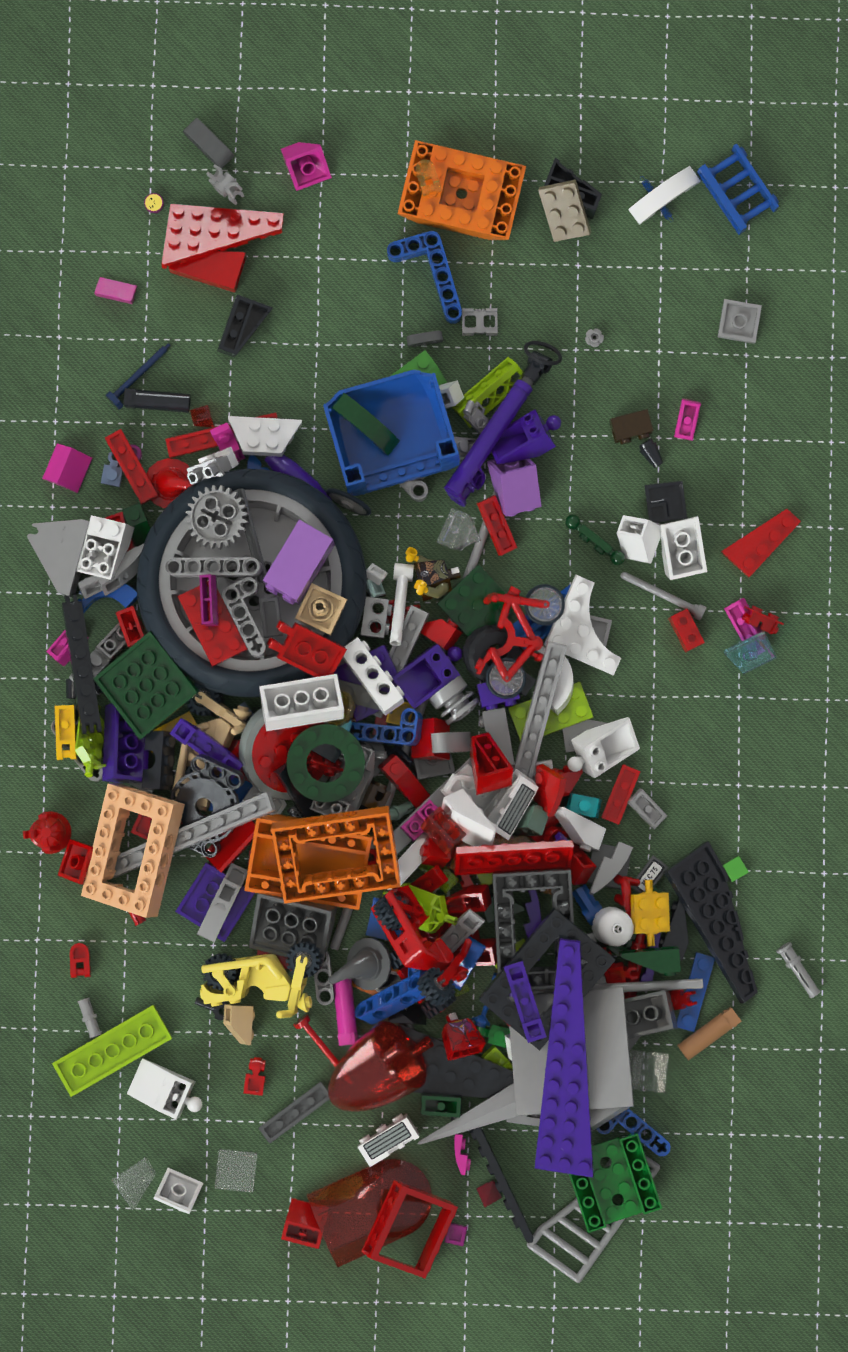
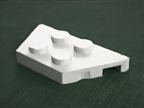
(264, 435)

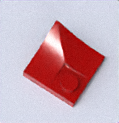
(550, 789)

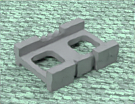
(479, 328)

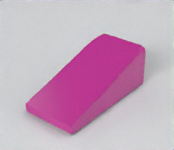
(687, 419)

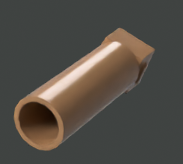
(709, 1033)

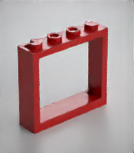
(386, 1219)

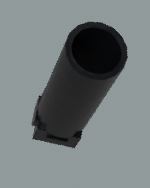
(157, 400)

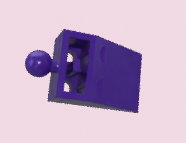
(526, 438)
(425, 676)

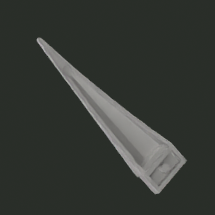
(494, 1109)

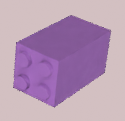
(298, 563)

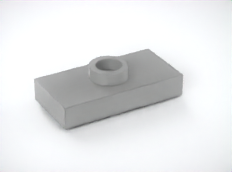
(647, 808)

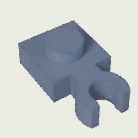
(112, 473)

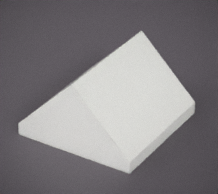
(178, 1190)

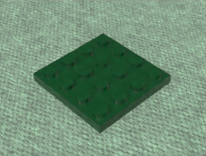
(145, 685)

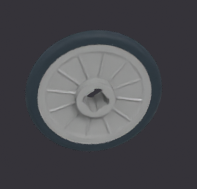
(348, 501)

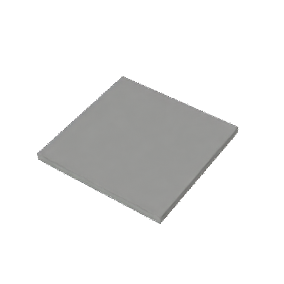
(606, 1055)

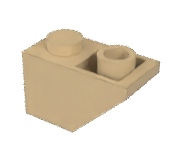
(239, 1022)

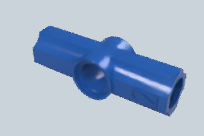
(587, 903)

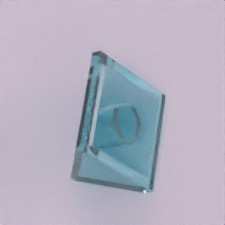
(751, 653)

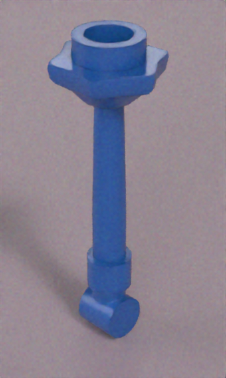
(481, 1020)

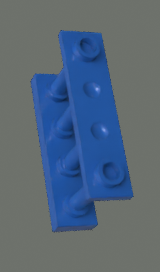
(729, 206)

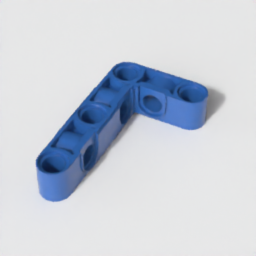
(391, 999)

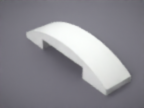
(664, 194)

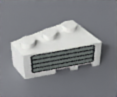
(510, 804)
(388, 1139)

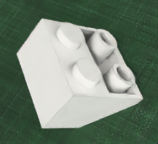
(638, 538)

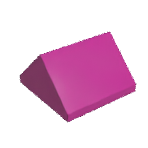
(67, 468)

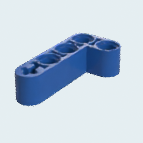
(400, 731)
(639, 1126)

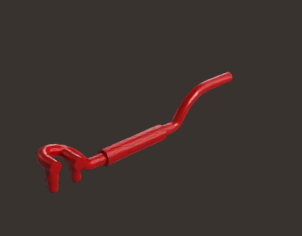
(625, 901)

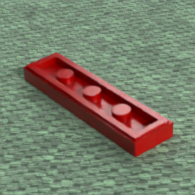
(131, 466)

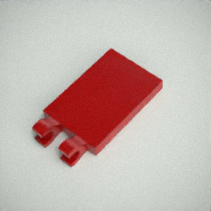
(307, 650)

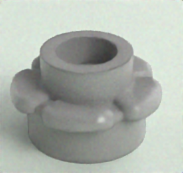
(594, 342)

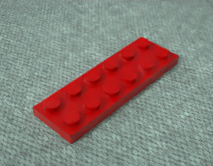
(513, 857)

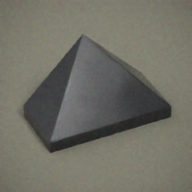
(412, 1015)

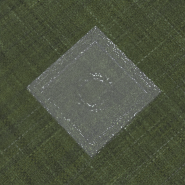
(236, 1170)

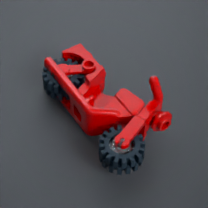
(402, 911)

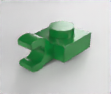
(495, 1035)

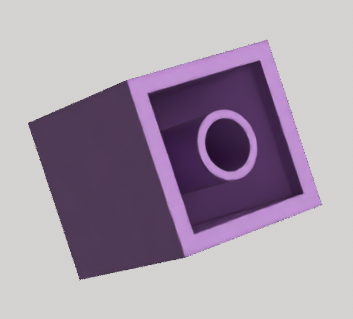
(515, 486)

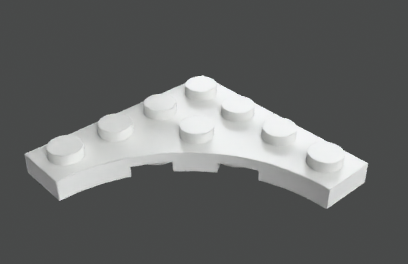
(576, 629)

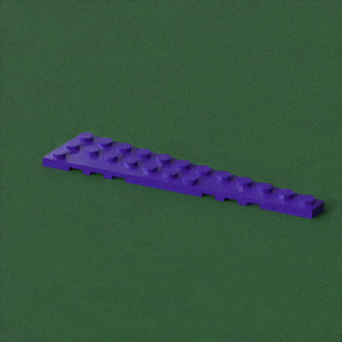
(565, 1112)

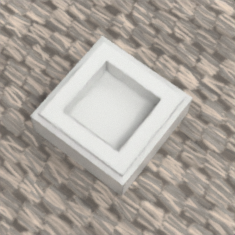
(376, 574)

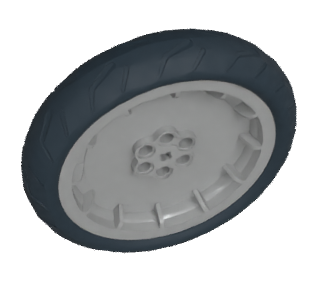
(275, 508)

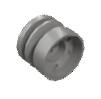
(454, 700)

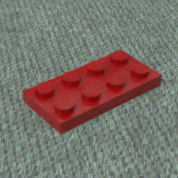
(217, 641)

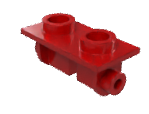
(769, 622)
(315, 764)

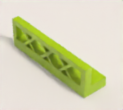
(488, 386)

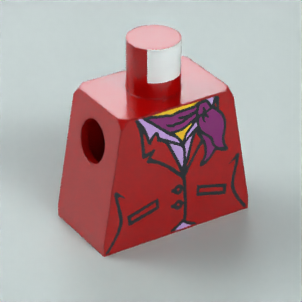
(461, 1038)

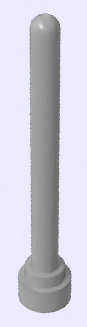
(696, 610)

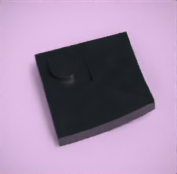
(665, 501)

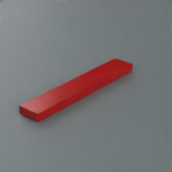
(196, 441)

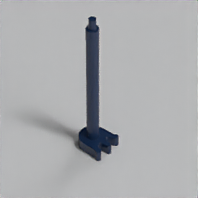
(113, 397)

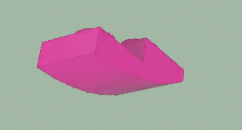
(412, 826)
(461, 1158)

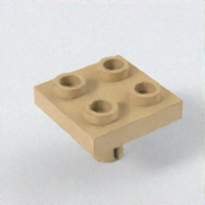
(321, 609)

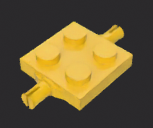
(650, 912)

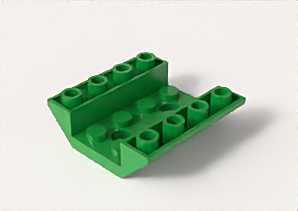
(625, 1176)

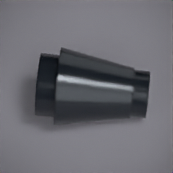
(651, 452)

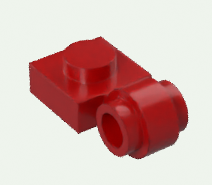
(254, 1082)

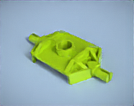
(90, 747)
(434, 907)

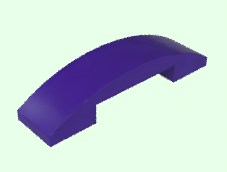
(204, 744)
(525, 1001)

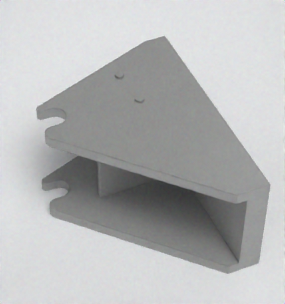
(59, 550)

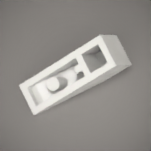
(581, 830)

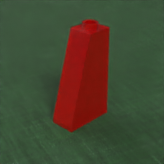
(216, 269)

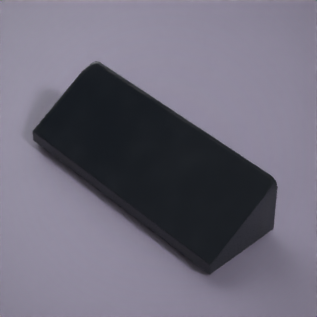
(301, 802)

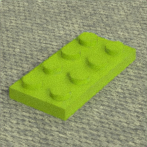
(574, 713)

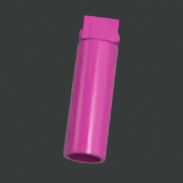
(345, 1012)

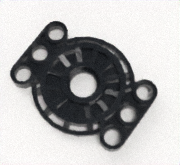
(207, 785)

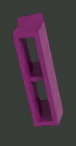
(213, 600)

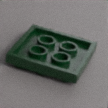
(465, 602)

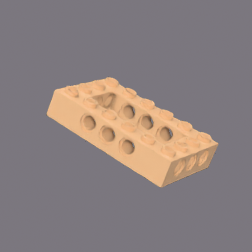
(157, 857)

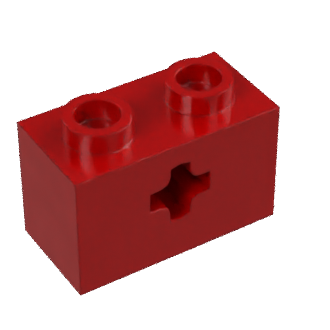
(686, 630)

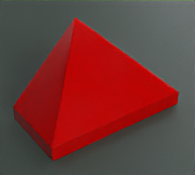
(131, 625)

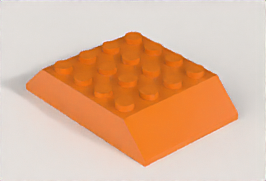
(313, 858)

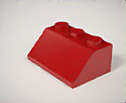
(232, 846)

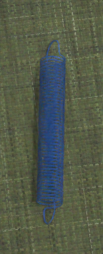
(649, 188)

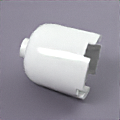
(605, 924)

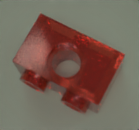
(443, 830)

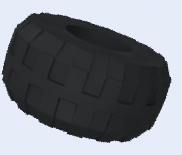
(479, 642)

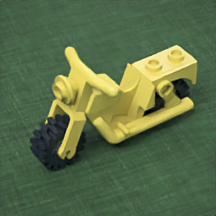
(264, 972)

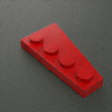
(758, 545)

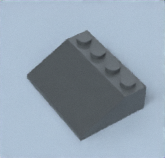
(282, 925)

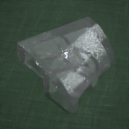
(135, 1181)

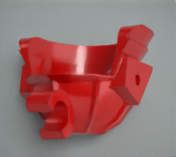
(50, 832)

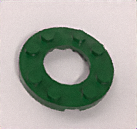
(330, 735)

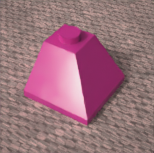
(305, 164)

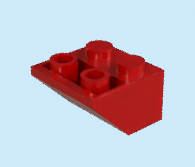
(301, 1225)

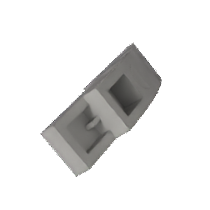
(126, 571)
(107, 650)
(222, 902)

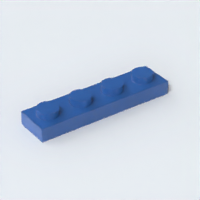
(700, 969)

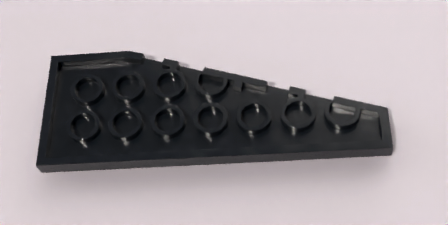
(705, 894)
(459, 1077)

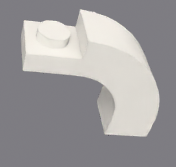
(564, 686)
(411, 858)

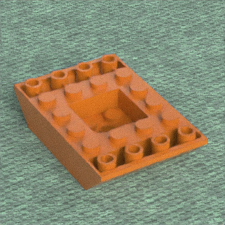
(490, 186)

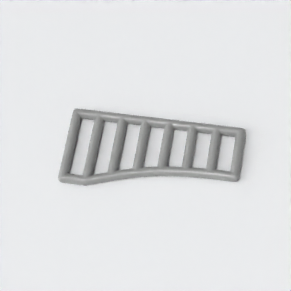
(599, 1246)

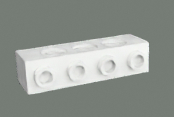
(385, 702)

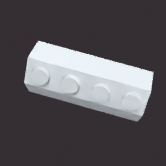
(301, 702)

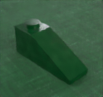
(659, 959)

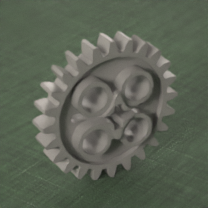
(209, 533)

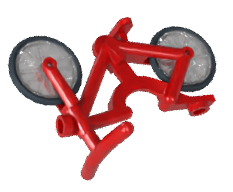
(543, 606)

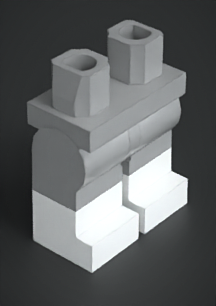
(212, 465)

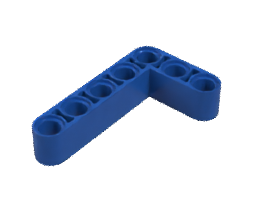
(436, 268)

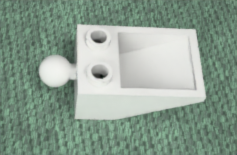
(603, 747)
(160, 1087)

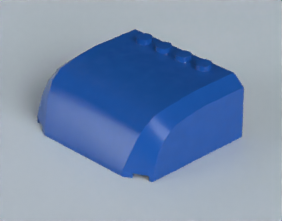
(414, 413)

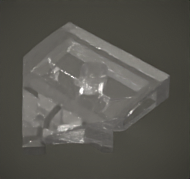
(458, 531)

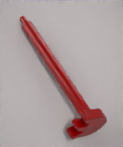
(303, 1022)

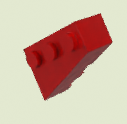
(489, 764)

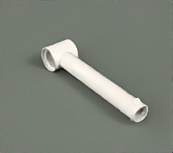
(403, 574)

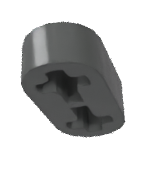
(424, 338)

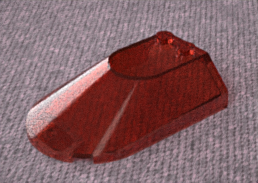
(351, 1205)

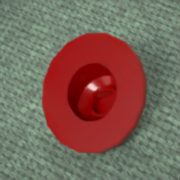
(169, 480)

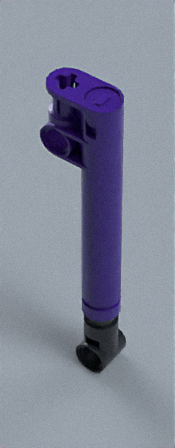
(469, 472)

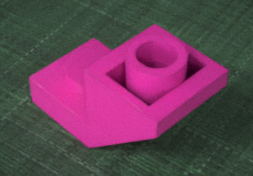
(225, 438)

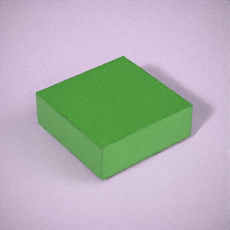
(735, 868)

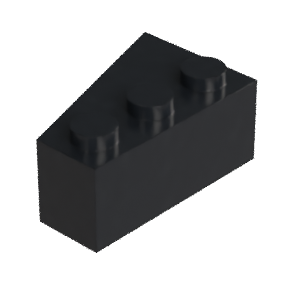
(589, 195)
(241, 324)

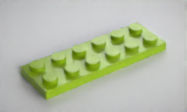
(112, 1050)

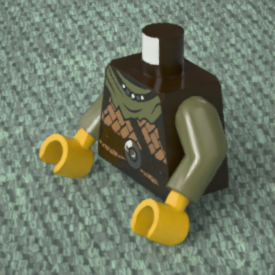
(431, 575)

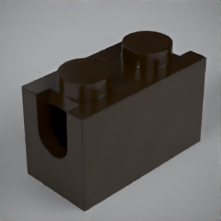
(631, 426)
(376, 795)

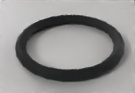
(544, 345)

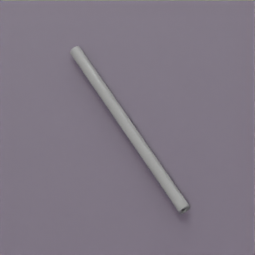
(641, 986)

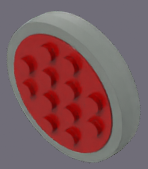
(267, 751)

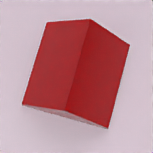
(424, 747)
(75, 861)

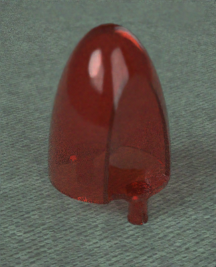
(378, 1069)

